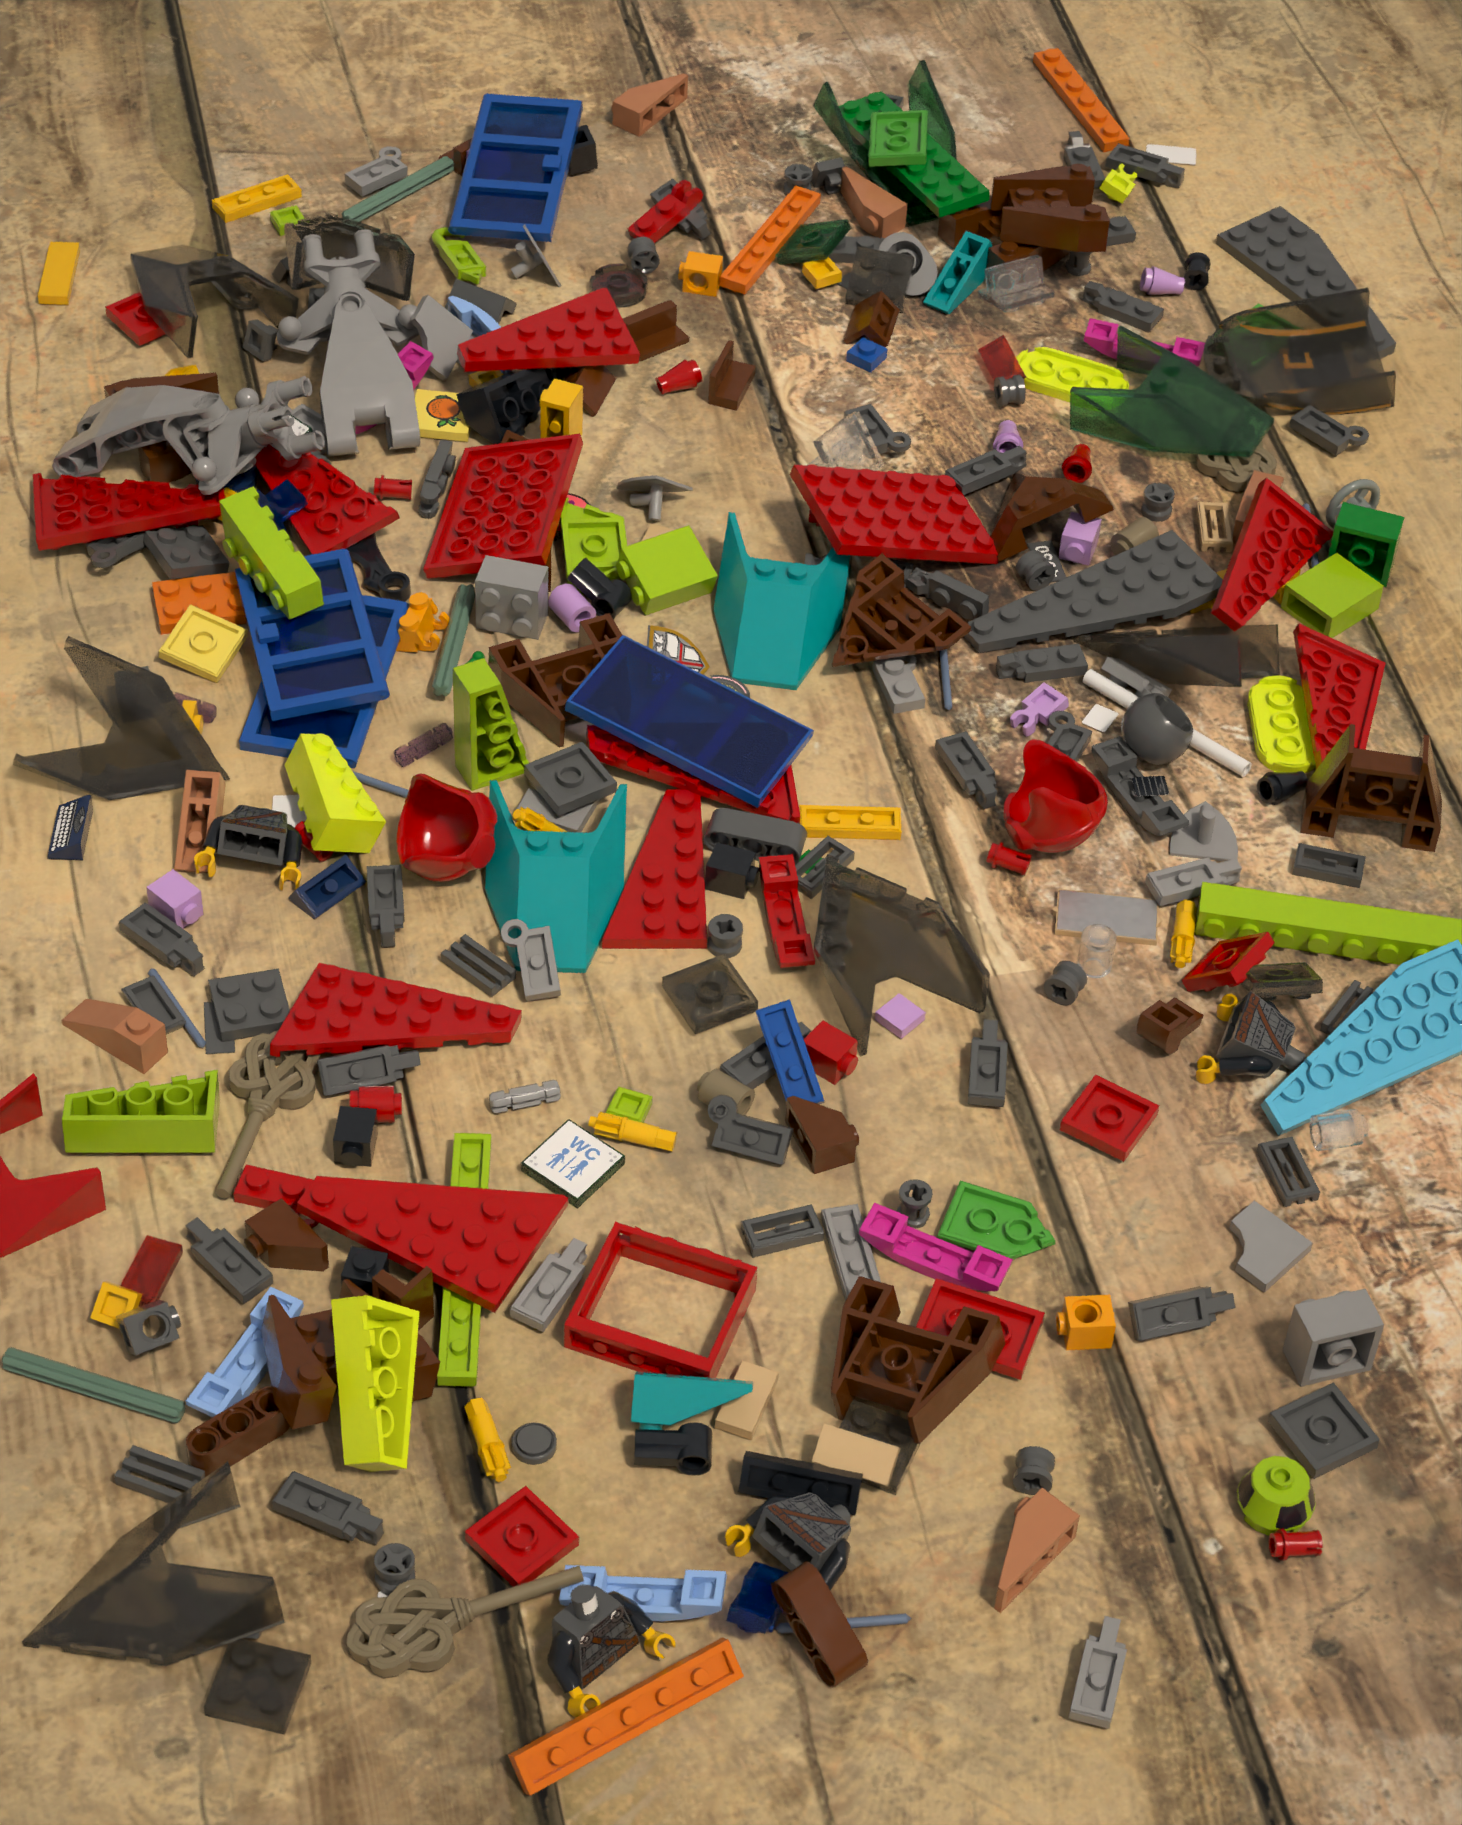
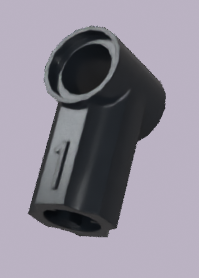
(605, 594)
(686, 1449)

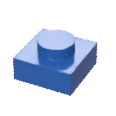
(866, 354)

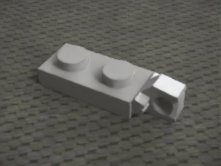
(1185, 880)
(550, 1286)
(1099, 1676)

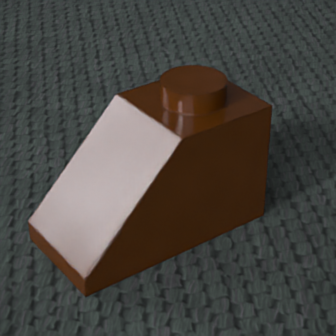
(821, 1134)
(285, 1239)

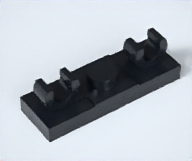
(777, 1476)

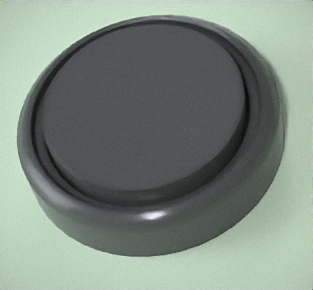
(534, 1443)

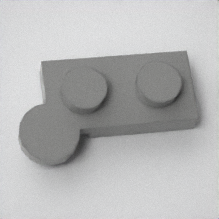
(1126, 674)

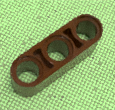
(225, 1444)
(819, 1624)

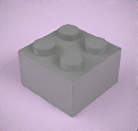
(511, 597)
(1333, 1337)

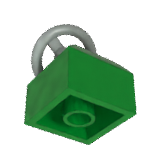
(1362, 533)

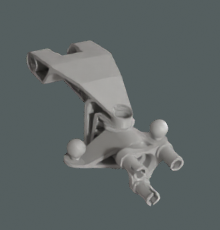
(361, 370)
(198, 426)

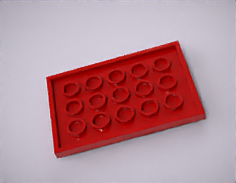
(504, 504)
(894, 514)

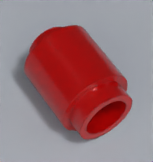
(380, 1098)

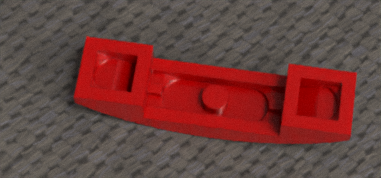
(784, 911)

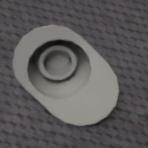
(924, 268)

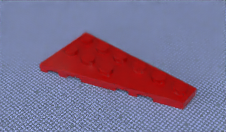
(1270, 550)

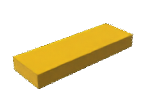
(256, 198)
(59, 273)
(851, 822)

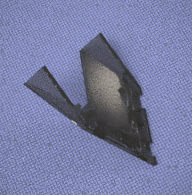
(338, 241)
(1194, 653)
(149, 736)
(880, 932)
(159, 1609)

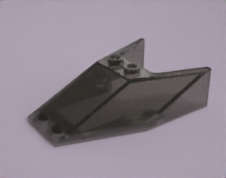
(168, 272)

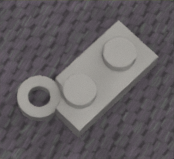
(377, 172)
(899, 683)
(535, 959)

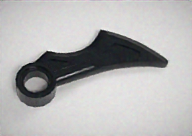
(377, 571)

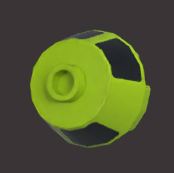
(1276, 1495)

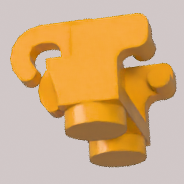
(418, 625)

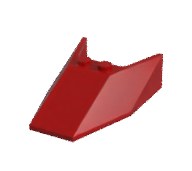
(43, 1204)

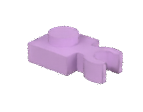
(1038, 707)

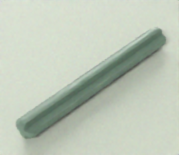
(399, 190)
(453, 639)
(93, 1385)

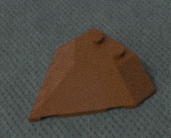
(1037, 498)
(890, 620)

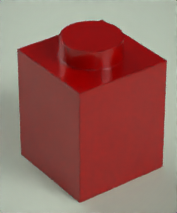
(831, 1052)

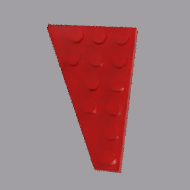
(567, 335)
(90, 509)
(614, 751)
(356, 1009)
(466, 1235)

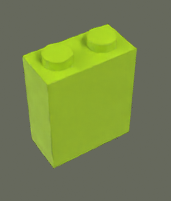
(666, 570)
(1332, 596)

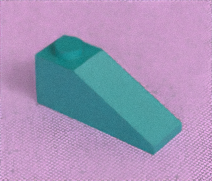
(961, 274)
(672, 1398)

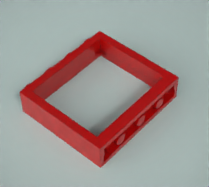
(672, 1256)

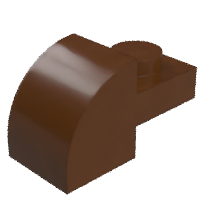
(1168, 1024)

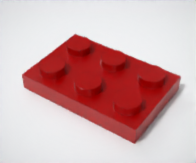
(1018, 1322)

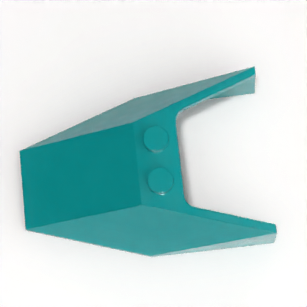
(776, 613)
(558, 880)

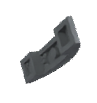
(1118, 768)

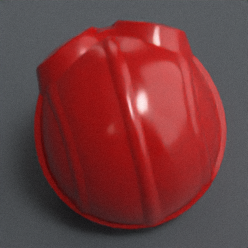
(1042, 810)
(445, 830)

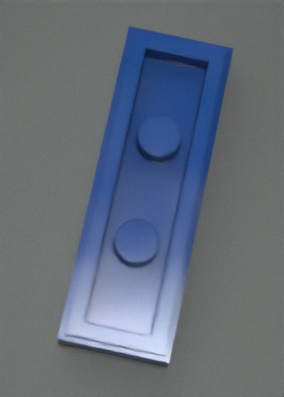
(789, 1052)

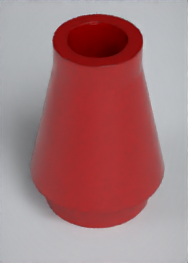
(680, 377)
(1078, 464)

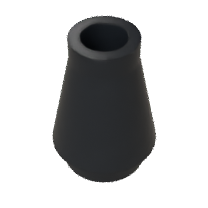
(1279, 786)

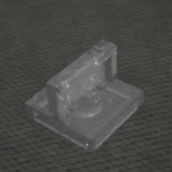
(848, 446)

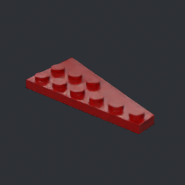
(336, 508)
(1337, 689)
(666, 888)

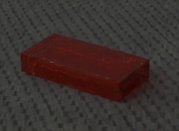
(1001, 359)
(152, 1268)

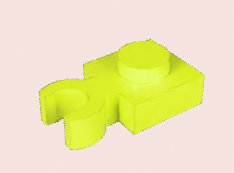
(1118, 184)

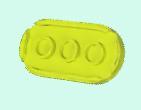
(1056, 372)
(1280, 725)

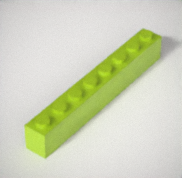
(1322, 924)

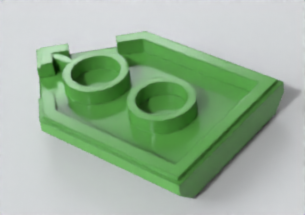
(993, 1222)

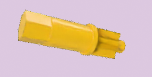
(532, 821)
(1183, 934)
(632, 1131)
(489, 1445)

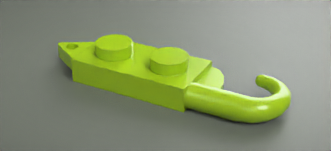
(459, 257)

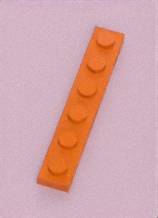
(1080, 99)
(769, 239)
(625, 1716)

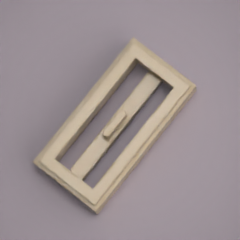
(1215, 541)

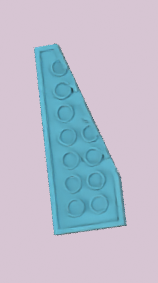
(1391, 1036)

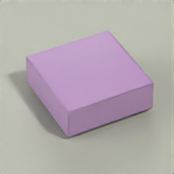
(900, 1016)

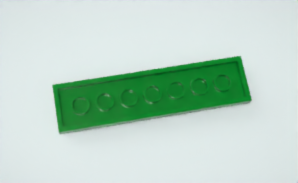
(940, 182)

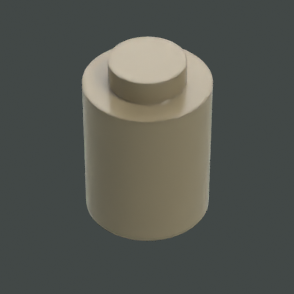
(1133, 535)
(720, 1083)

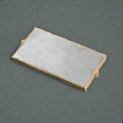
(1129, 917)

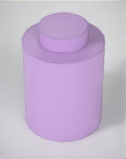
(570, 606)

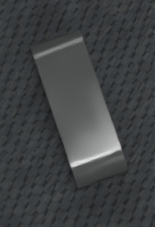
(755, 833)

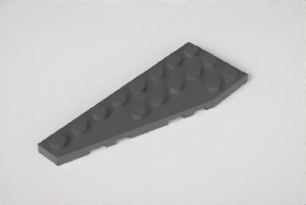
(1294, 262)
(1133, 585)

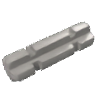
(524, 1096)

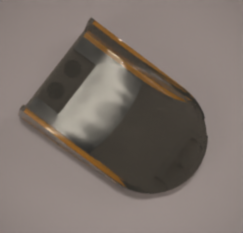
(1303, 356)

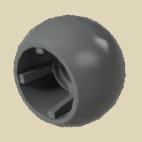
(1156, 729)

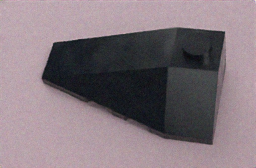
(506, 402)

